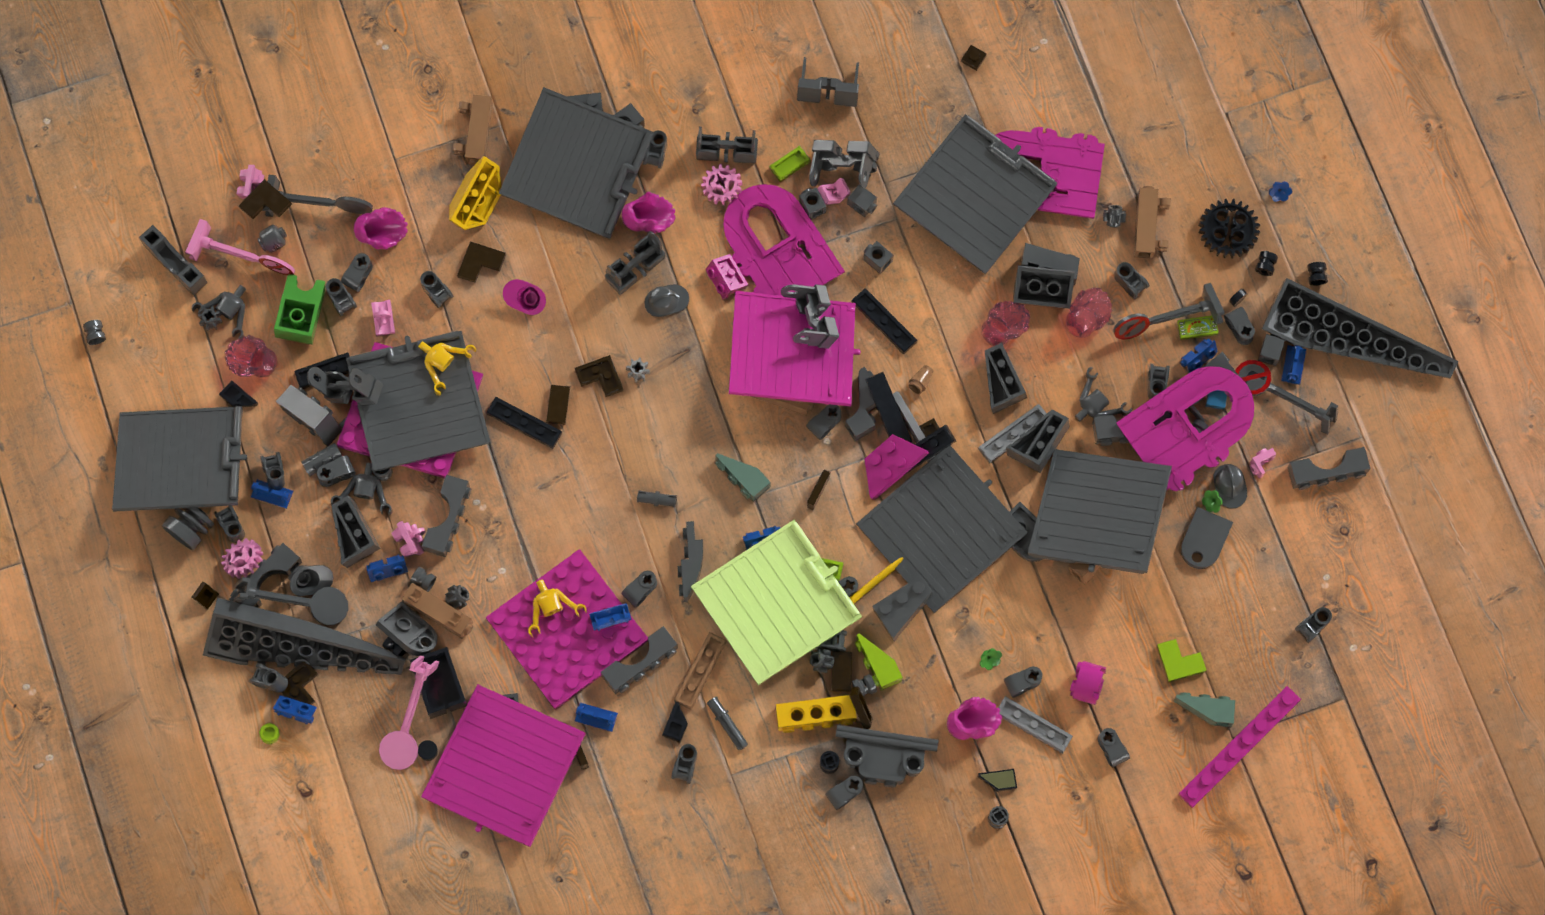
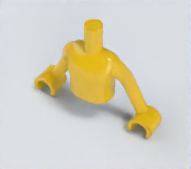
(441, 359)
(550, 604)

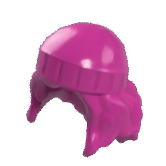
(648, 214)
(380, 228)
(974, 719)

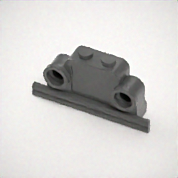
(884, 755)

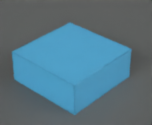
(1216, 399)

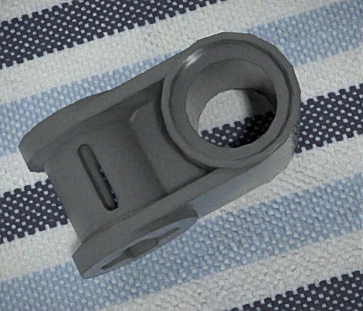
(656, 152)
(355, 275)
(1133, 283)
(438, 291)
(341, 299)
(1238, 323)
(1157, 378)
(822, 424)
(273, 468)
(337, 470)
(228, 521)
(638, 590)
(1312, 625)
(832, 645)
(269, 679)
(1020, 683)
(1114, 750)
(685, 765)
(842, 794)

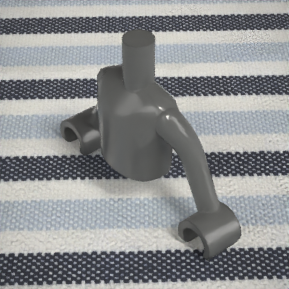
(228, 305)
(1096, 402)
(364, 488)

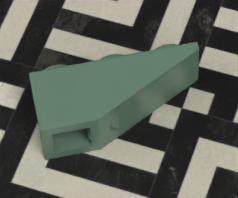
(748, 478)
(1212, 710)

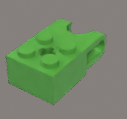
(299, 305)

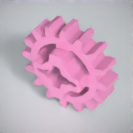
(727, 178)
(242, 558)

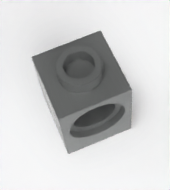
(862, 201)
(812, 210)
(878, 264)
(1271, 349)

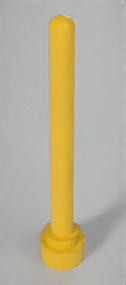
(875, 581)

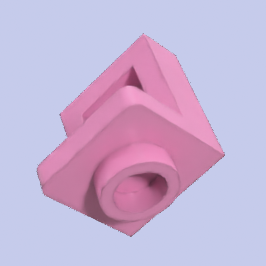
(834, 192)
(1263, 457)

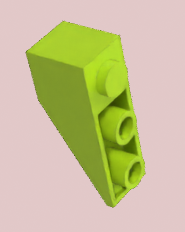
(882, 666)

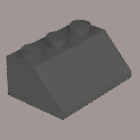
(1043, 287)

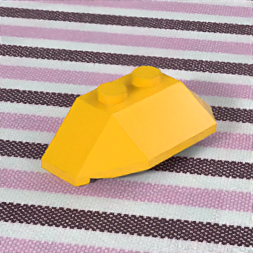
(476, 195)

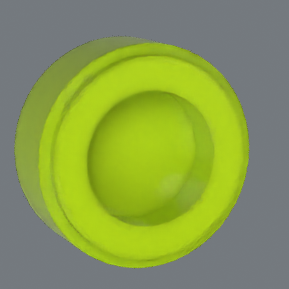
(269, 733)

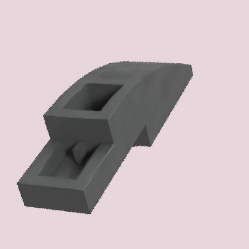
(690, 568)

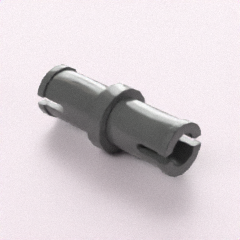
(657, 498)

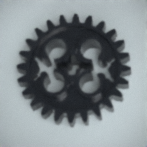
(1246, 231)

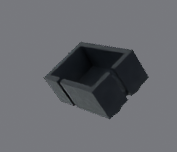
(441, 687)

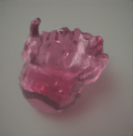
(1088, 312)
(1005, 322)
(250, 357)

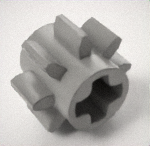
(637, 364)

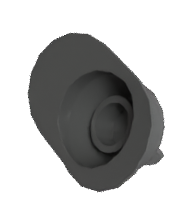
(666, 300)
(1230, 485)
(310, 579)

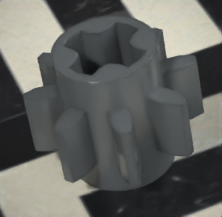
(1114, 216)
(213, 322)
(457, 596)
(822, 660)

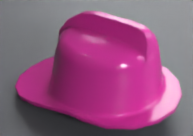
(524, 297)

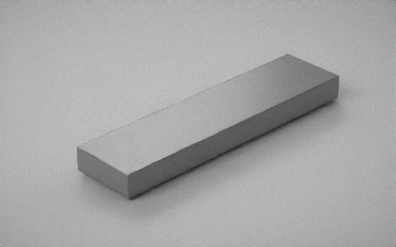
(909, 420)
(997, 444)
(1034, 725)

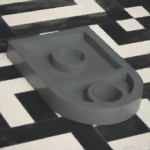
(1028, 522)
(1206, 537)
(408, 630)

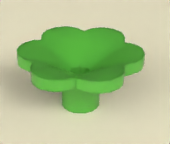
(1212, 501)
(990, 658)

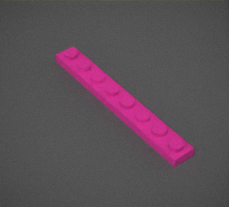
(1239, 746)

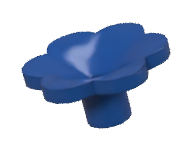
(1280, 191)

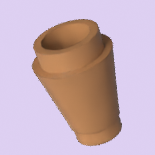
(920, 380)

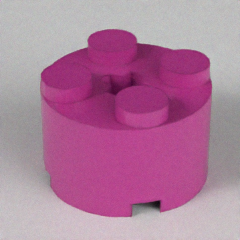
(1088, 682)

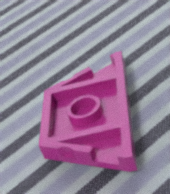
(890, 463)

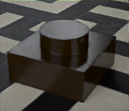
(973, 57)
(205, 595)

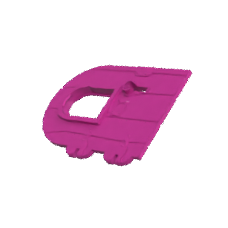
(1069, 161)
(784, 262)
(1175, 439)

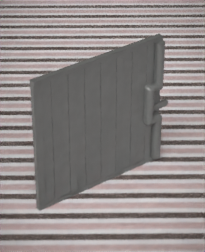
(576, 163)
(975, 193)
(409, 417)
(178, 459)
(1100, 511)
(942, 526)

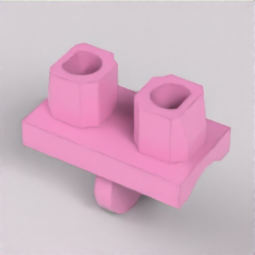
(252, 178)
(383, 318)
(412, 537)

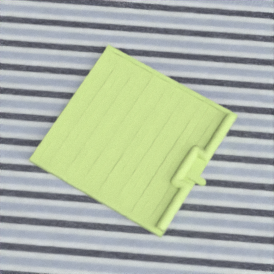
(776, 602)

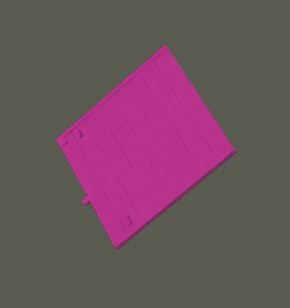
(776, 367)
(503, 765)

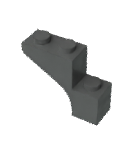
(861, 422)

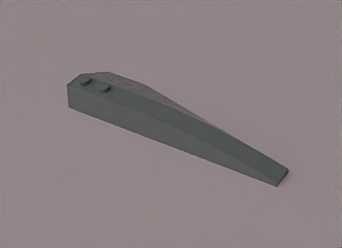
(1330, 327)
(254, 634)

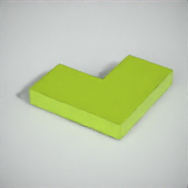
(1175, 665)

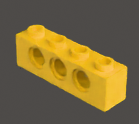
(805, 708)

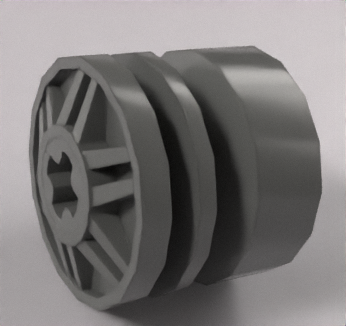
(187, 525)

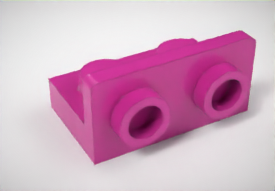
(726, 276)

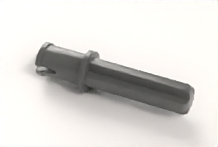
(727, 723)

